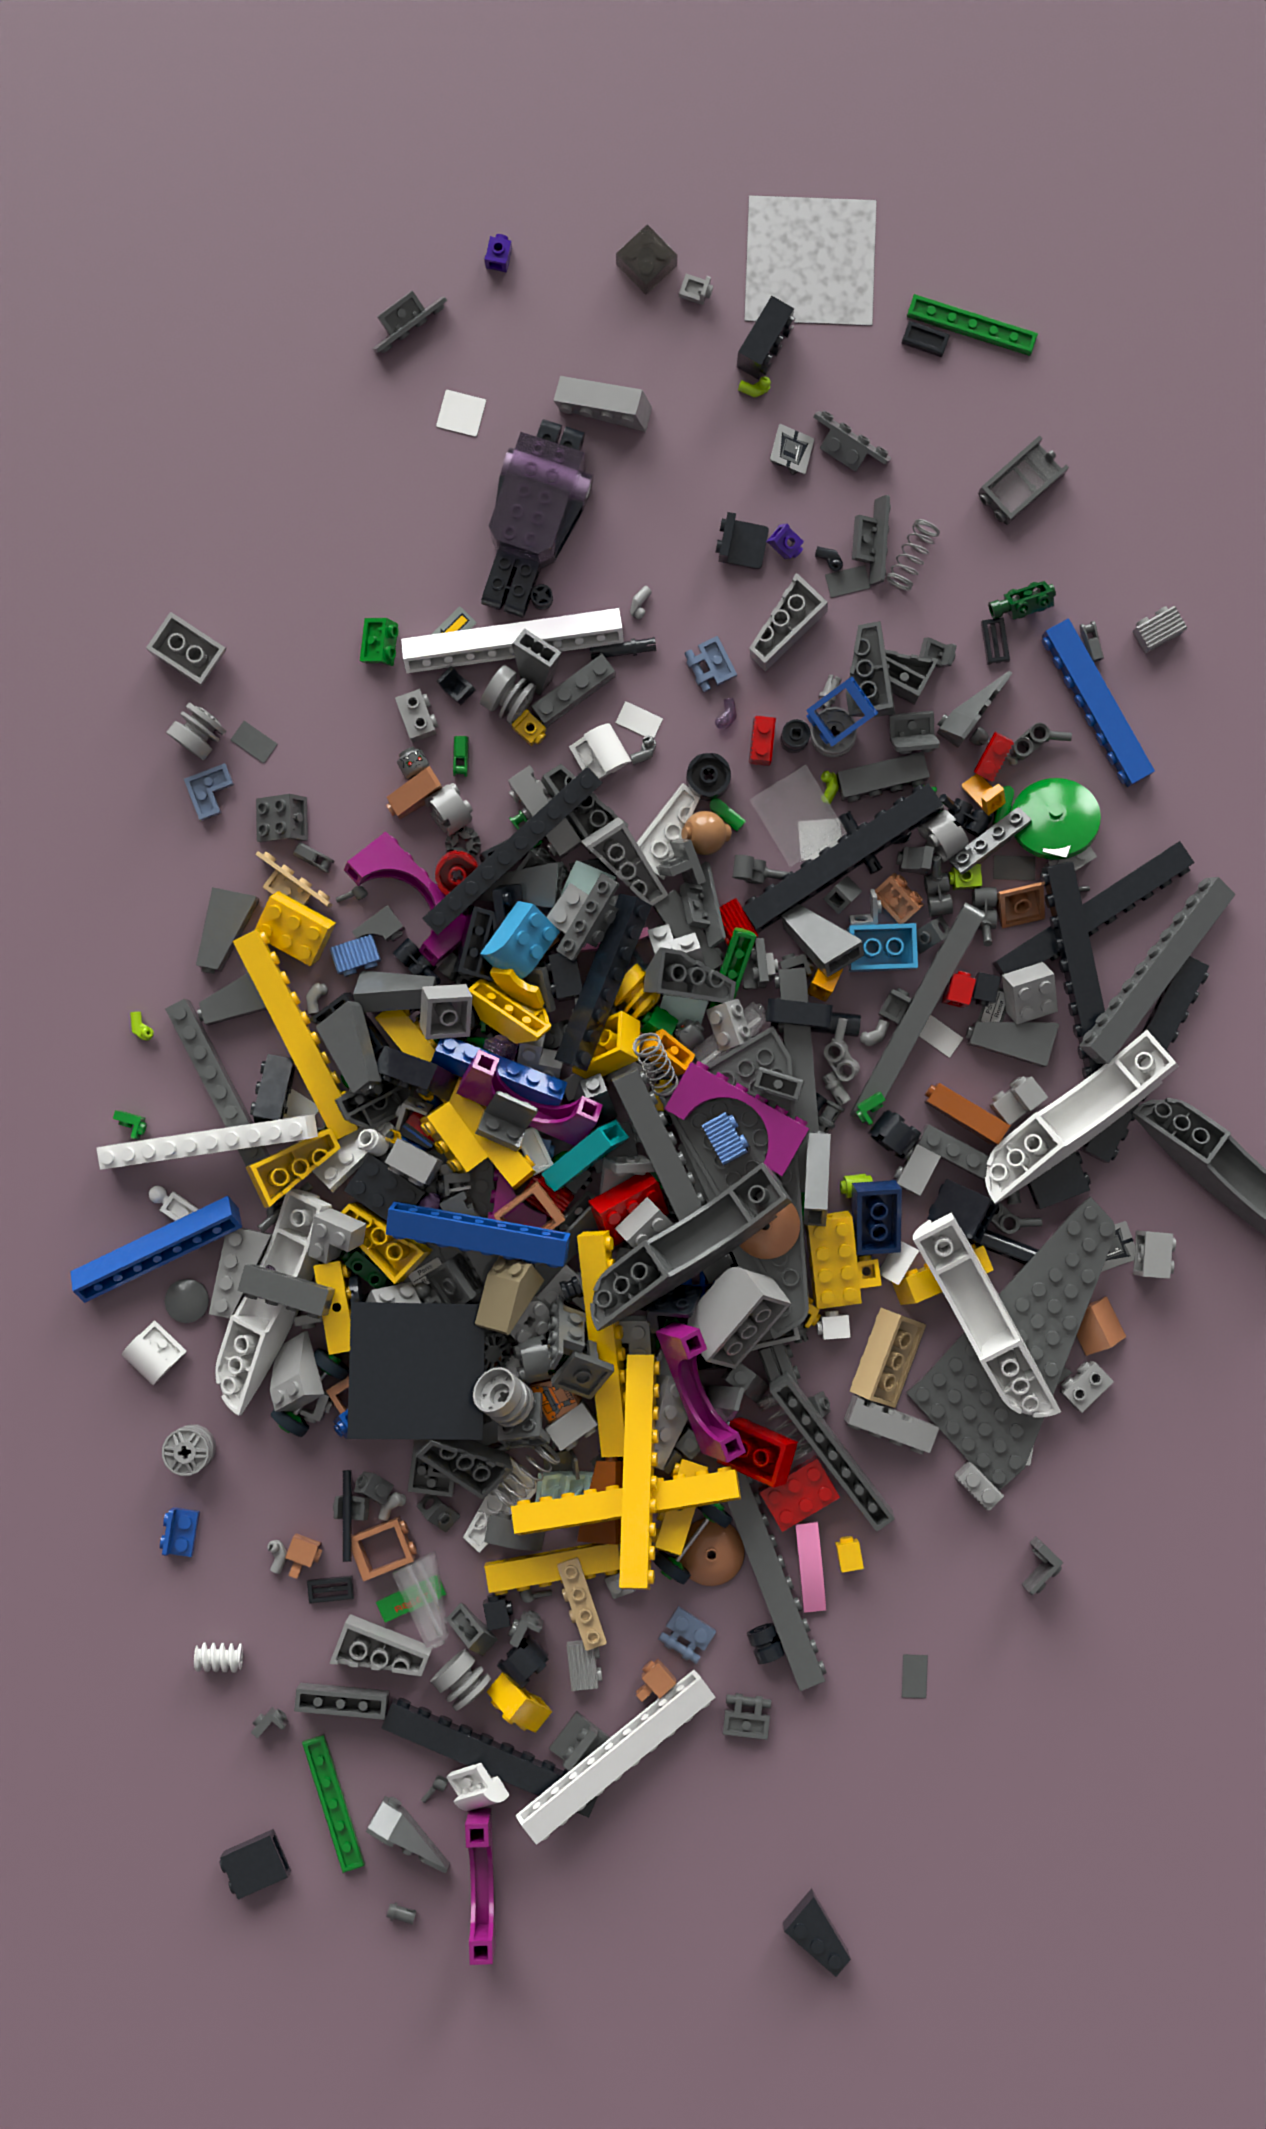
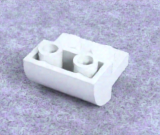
(600, 751)
(153, 1352)
(476, 1788)

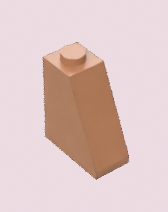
(413, 793)

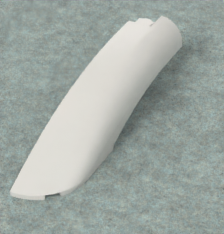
(1077, 1116)
(984, 1317)
(260, 1329)

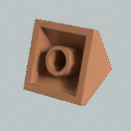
(1021, 905)
(1099, 1327)

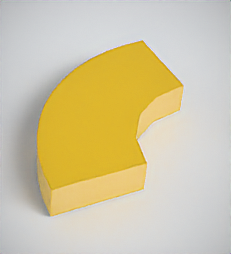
(517, 988)

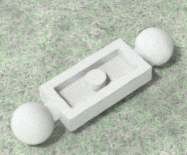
(174, 1205)

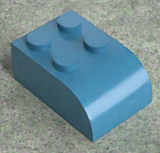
(520, 940)
(886, 947)

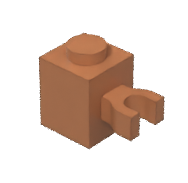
(303, 1552)
(656, 1679)

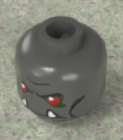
(412, 762)
(689, 1034)

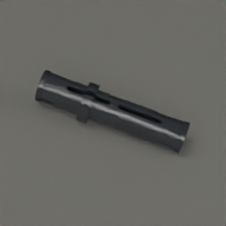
(626, 648)
(850, 826)

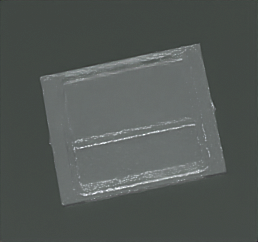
(798, 816)

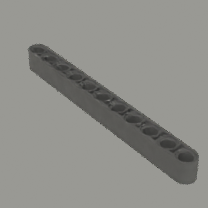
(921, 1005)

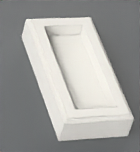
(534, 1147)

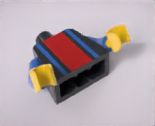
(412, 1131)

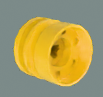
(632, 993)

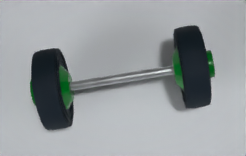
(331, 1365)
(671, 1566)

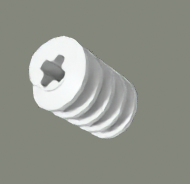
(218, 1658)

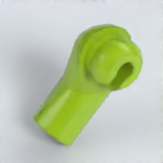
(756, 389)
(831, 784)
(138, 1028)

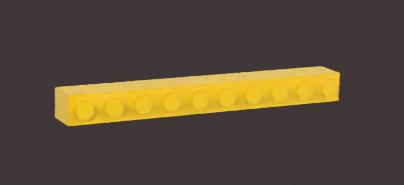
(294, 1028)
(411, 1041)
(595, 1258)
(638, 1472)
(607, 1505)

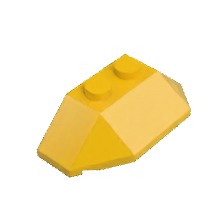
(507, 1015)

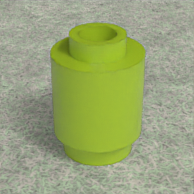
(846, 1184)

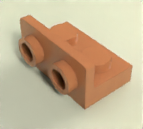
(898, 898)

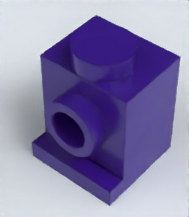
(498, 259)
(779, 539)

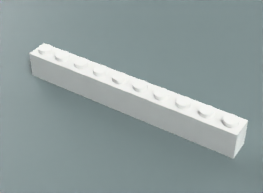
(495, 642)
(207, 1142)
(615, 1757)

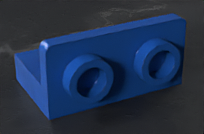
(180, 1532)

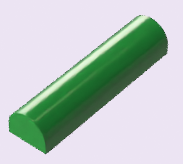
(736, 957)

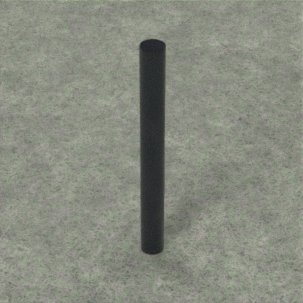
(347, 1515)

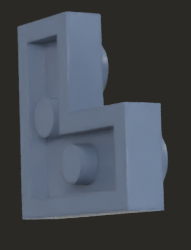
(202, 790)

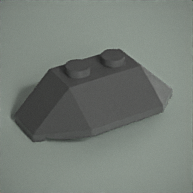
(375, 1108)

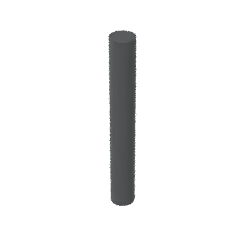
(271, 1219)

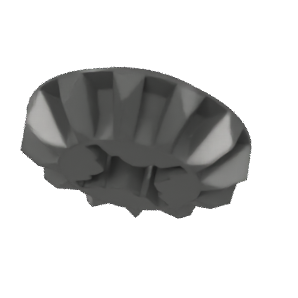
(473, 845)

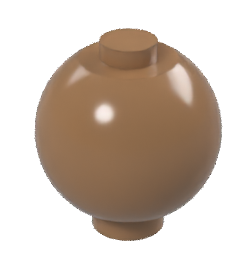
(706, 832)

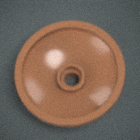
(778, 1238)
(728, 1549)

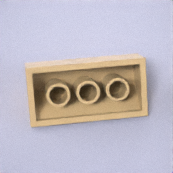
(887, 1358)

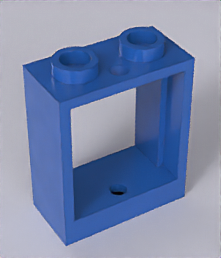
(858, 696)

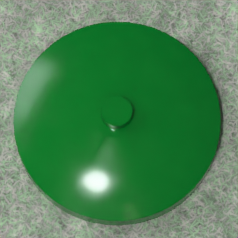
(1060, 815)

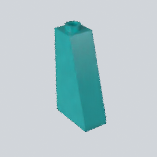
(584, 1155)

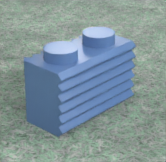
(355, 955)
(725, 1138)

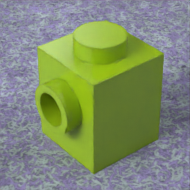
(968, 880)

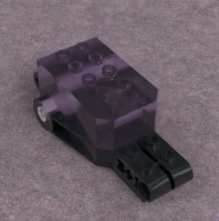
(534, 511)

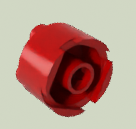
(451, 862)

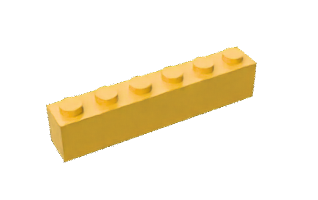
(542, 1567)

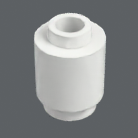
(373, 1142)

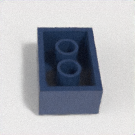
(877, 1217)

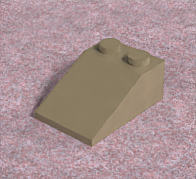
(507, 1294)

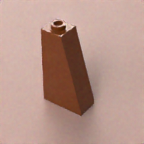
(966, 1114)
(606, 1473)

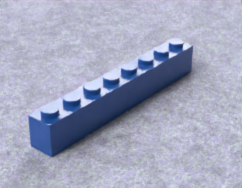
(1097, 702)
(478, 1234)
(156, 1249)

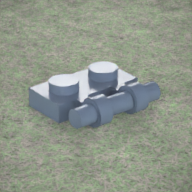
(716, 660)
(691, 1629)

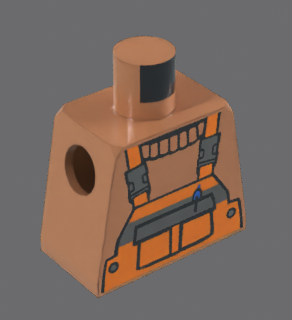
(555, 1400)

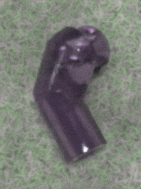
(728, 716)

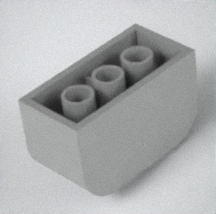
(737, 1314)

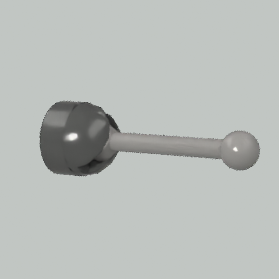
(980, 738)

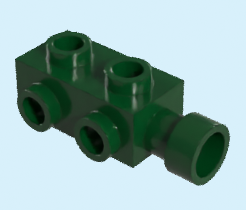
(1025, 602)
(363, 1266)

